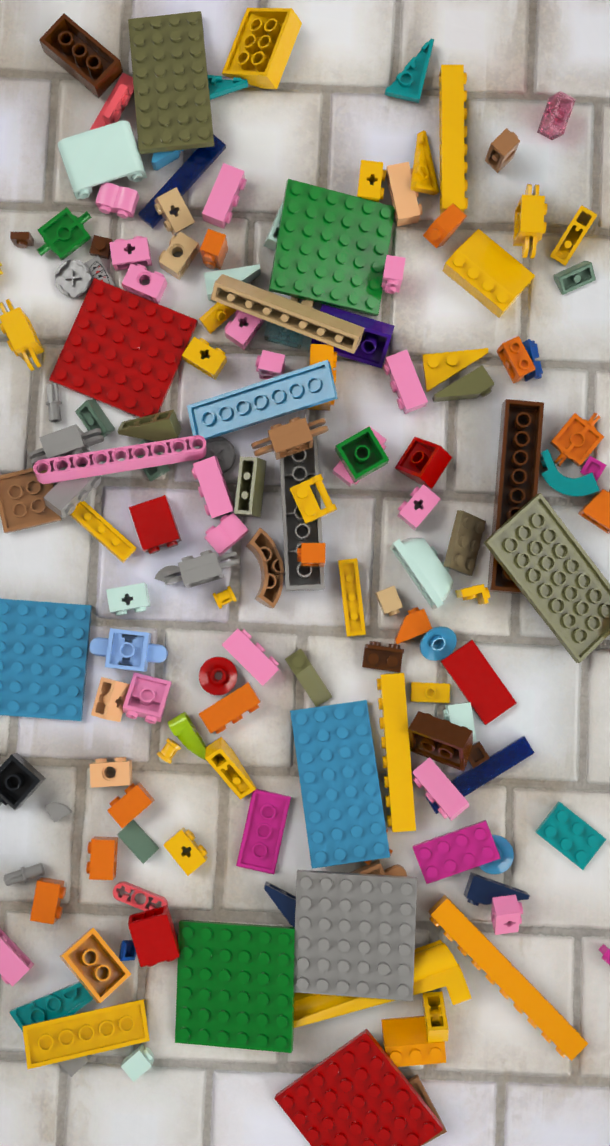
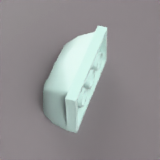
(424, 569)

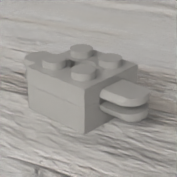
(66, 442)
(200, 569)

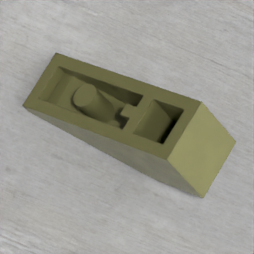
(468, 387)
(152, 427)
(308, 677)

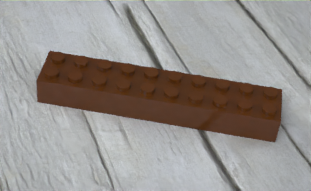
(516, 474)

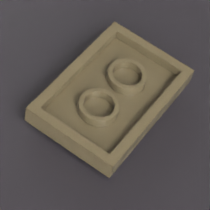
(464, 543)

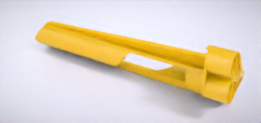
(433, 969)

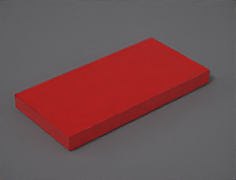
(478, 682)

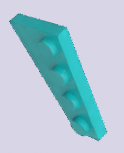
(52, 1006)

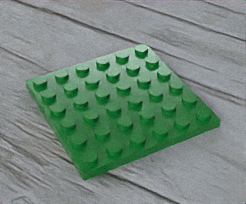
(331, 248)
(235, 985)

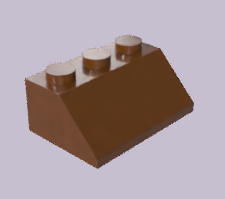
(440, 740)

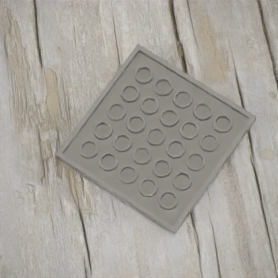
(355, 934)

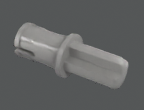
(53, 403)
(24, 874)

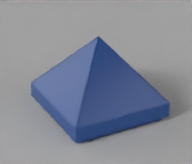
(127, 951)

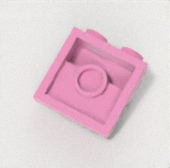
(146, 698)

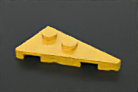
(423, 173)
(441, 366)

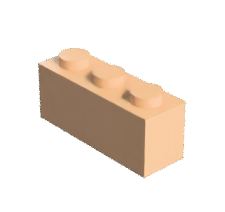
(402, 197)

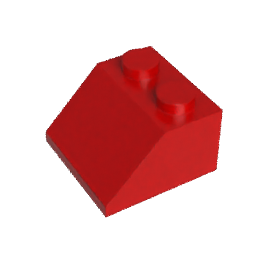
(423, 462)

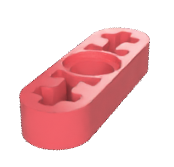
(129, 887)

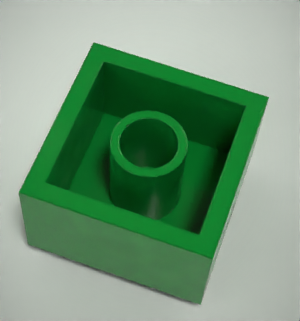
(361, 454)

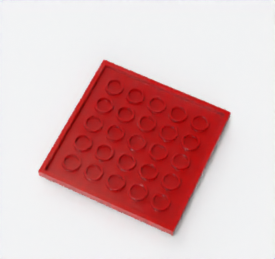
(123, 350)
(358, 1100)

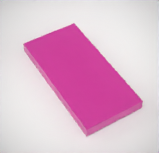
(263, 831)

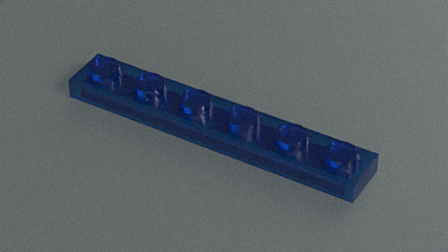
(184, 178)
(491, 768)

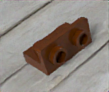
(382, 657)

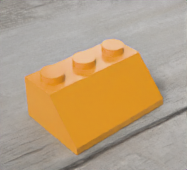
(408, 1044)

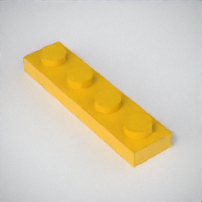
(103, 531)
(351, 597)

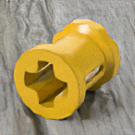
(224, 597)
(169, 750)

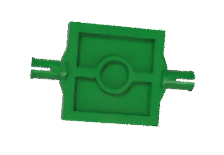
(64, 234)

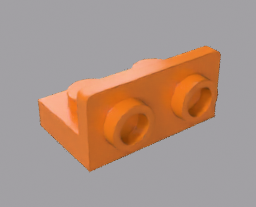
(515, 359)

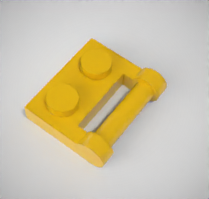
(307, 502)

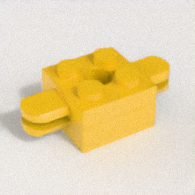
(529, 221)
(21, 334)

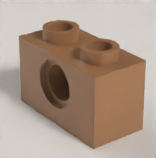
(502, 150)

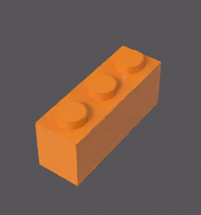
(230, 708)

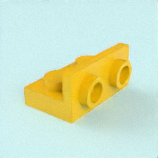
(477, 591)

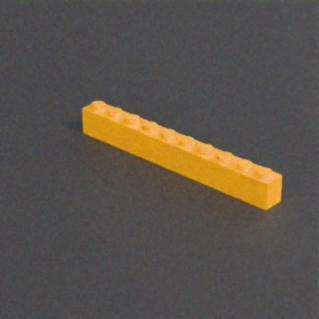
(508, 978)

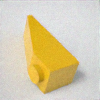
(573, 235)
(229, 767)

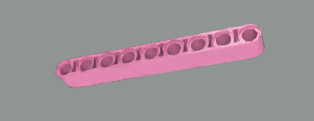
(112, 455)

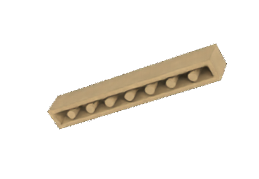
(287, 313)

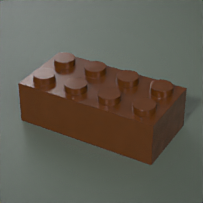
(81, 55)

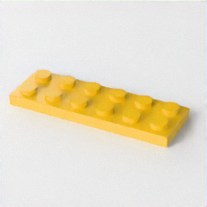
(85, 1033)

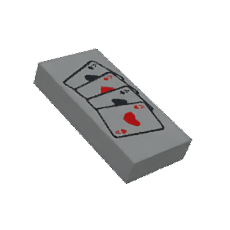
(98, 270)

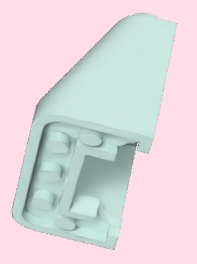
(101, 157)

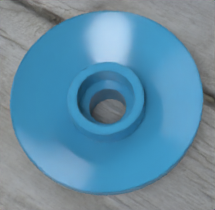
(441, 648)
(506, 855)

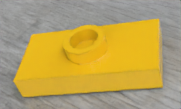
(216, 316)
(430, 692)

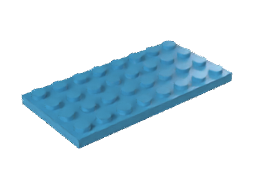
(339, 784)

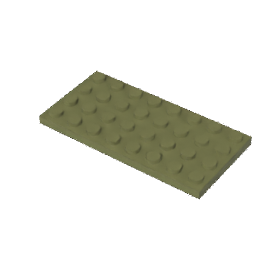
(170, 82)
(555, 576)

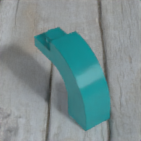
(569, 486)

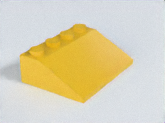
(263, 46)
(488, 272)

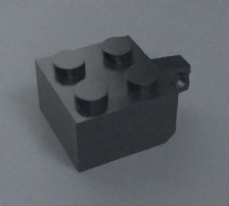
(18, 781)

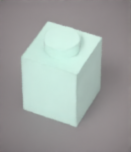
(138, 1062)

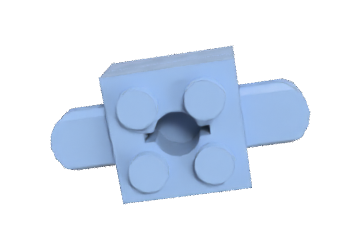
(128, 650)

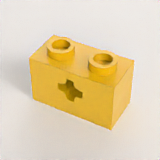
(371, 172)
(211, 366)
(187, 861)
(435, 1017)

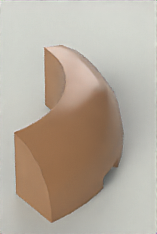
(271, 568)

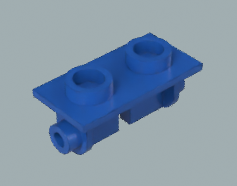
(532, 350)

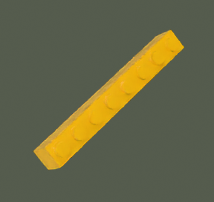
(451, 136)
(397, 752)

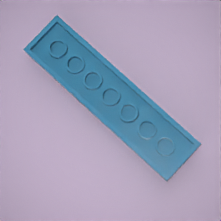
(263, 401)

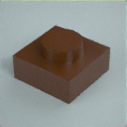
(22, 239)
(100, 247)
(477, 755)

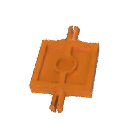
(577, 439)

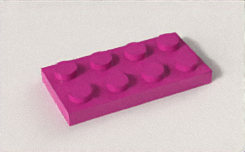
(456, 852)

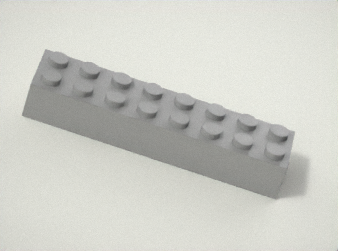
(293, 471)

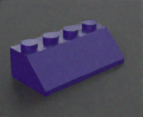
(373, 341)

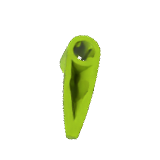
(187, 733)

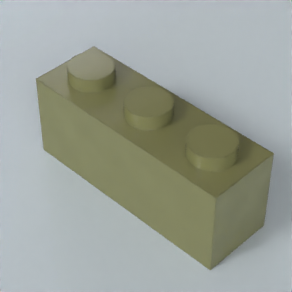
(250, 487)

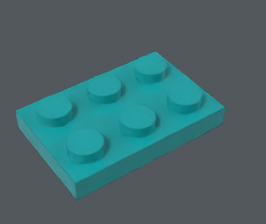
(570, 835)

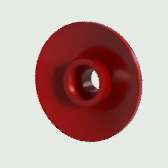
(208, 680)

